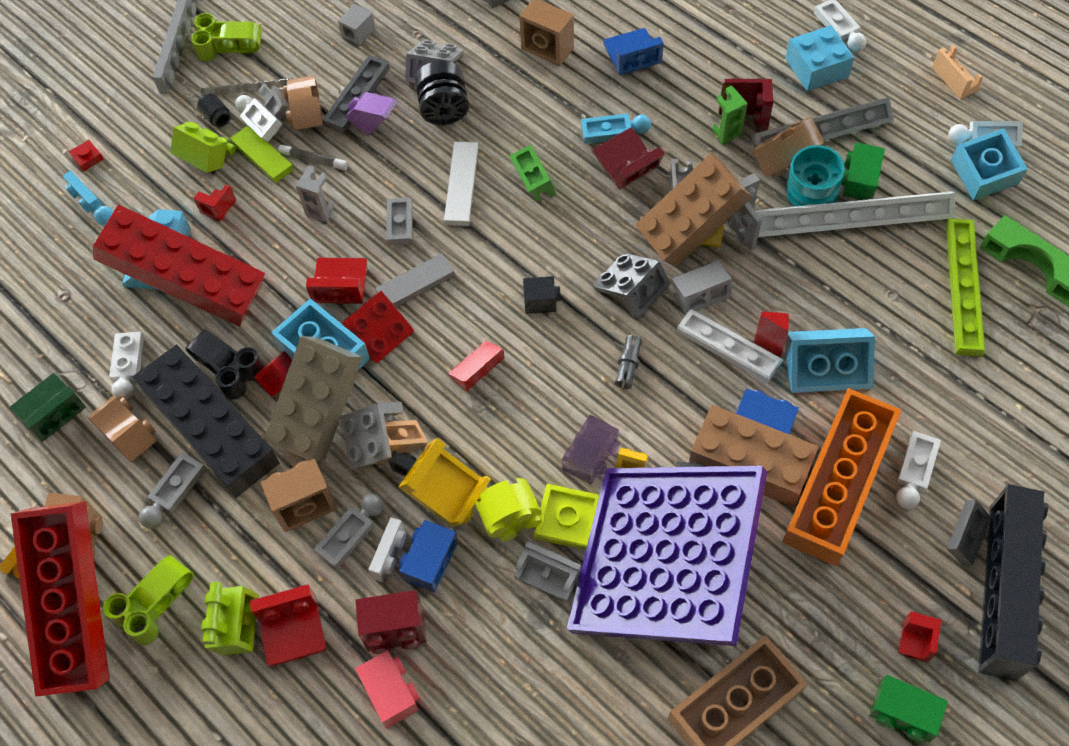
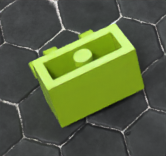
(200, 146)
(229, 620)

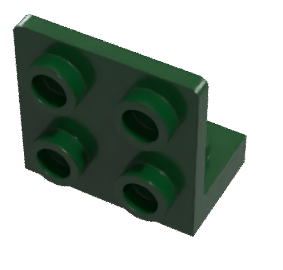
(48, 407)

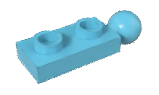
(606, 127)
(87, 199)

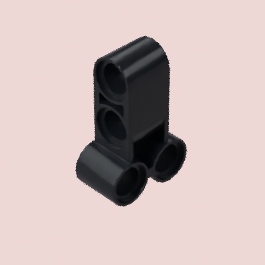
(226, 363)

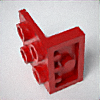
(338, 281)
(378, 326)
(289, 625)

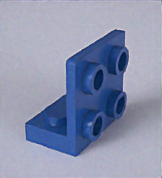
(634, 51)

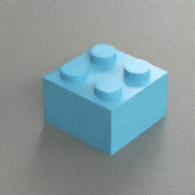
(819, 58)
(988, 164)

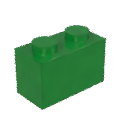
(863, 171)
(908, 709)

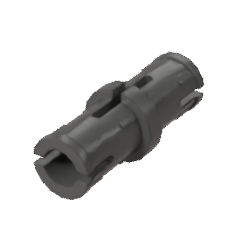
(628, 362)

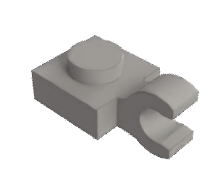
(274, 101)

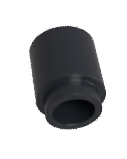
(213, 110)

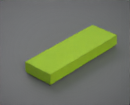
(262, 154)

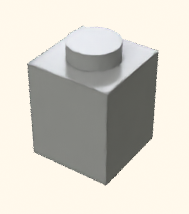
(357, 24)

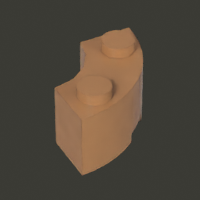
(303, 102)
(777, 152)
(123, 428)

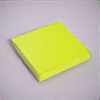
(566, 516)

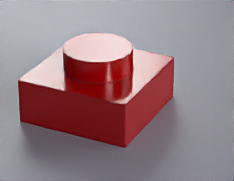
(86, 155)

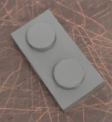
(399, 221)

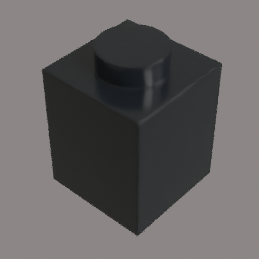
(540, 294)

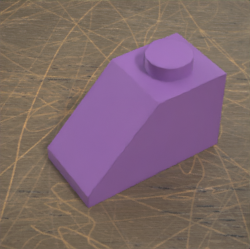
(369, 111)

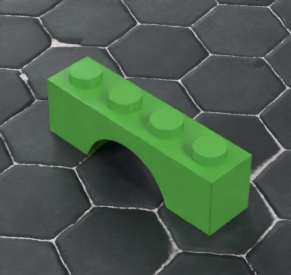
(1012, 241)

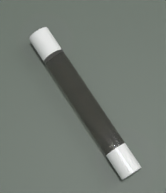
(313, 157)

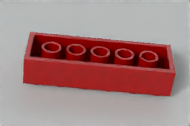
(178, 265)
(60, 598)

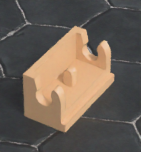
(954, 74)

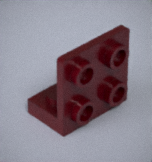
(757, 94)
(627, 158)

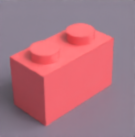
(387, 689)

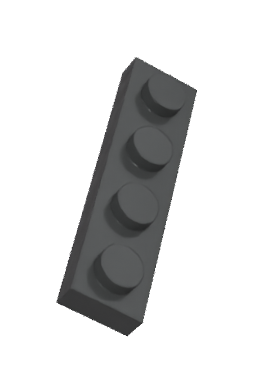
(364, 80)

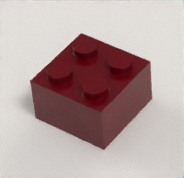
(391, 621)

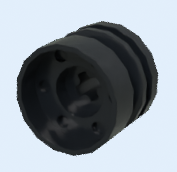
(441, 93)

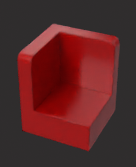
(217, 203)
(274, 373)
(919, 636)

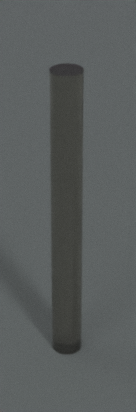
(243, 88)

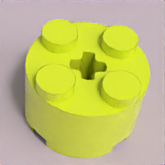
(508, 509)

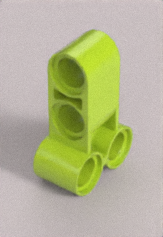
(224, 37)
(149, 599)

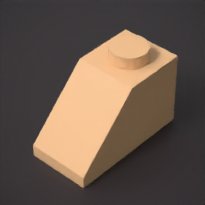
(404, 436)

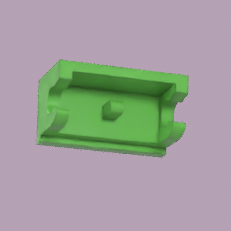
(732, 116)
(532, 172)

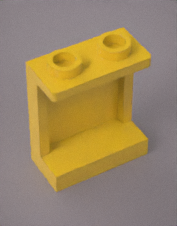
(444, 484)

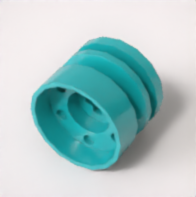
(815, 176)

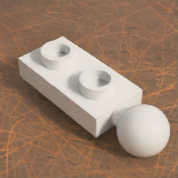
(834, 14)
(257, 117)
(960, 133)
(125, 362)
(916, 468)

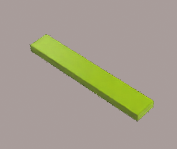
(965, 288)

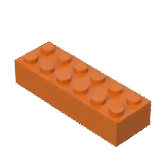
(842, 477)

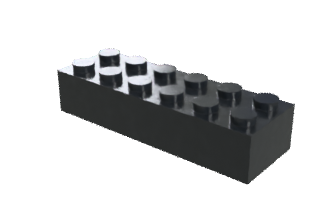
(206, 420)
(1013, 584)

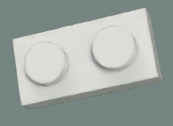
(384, 560)

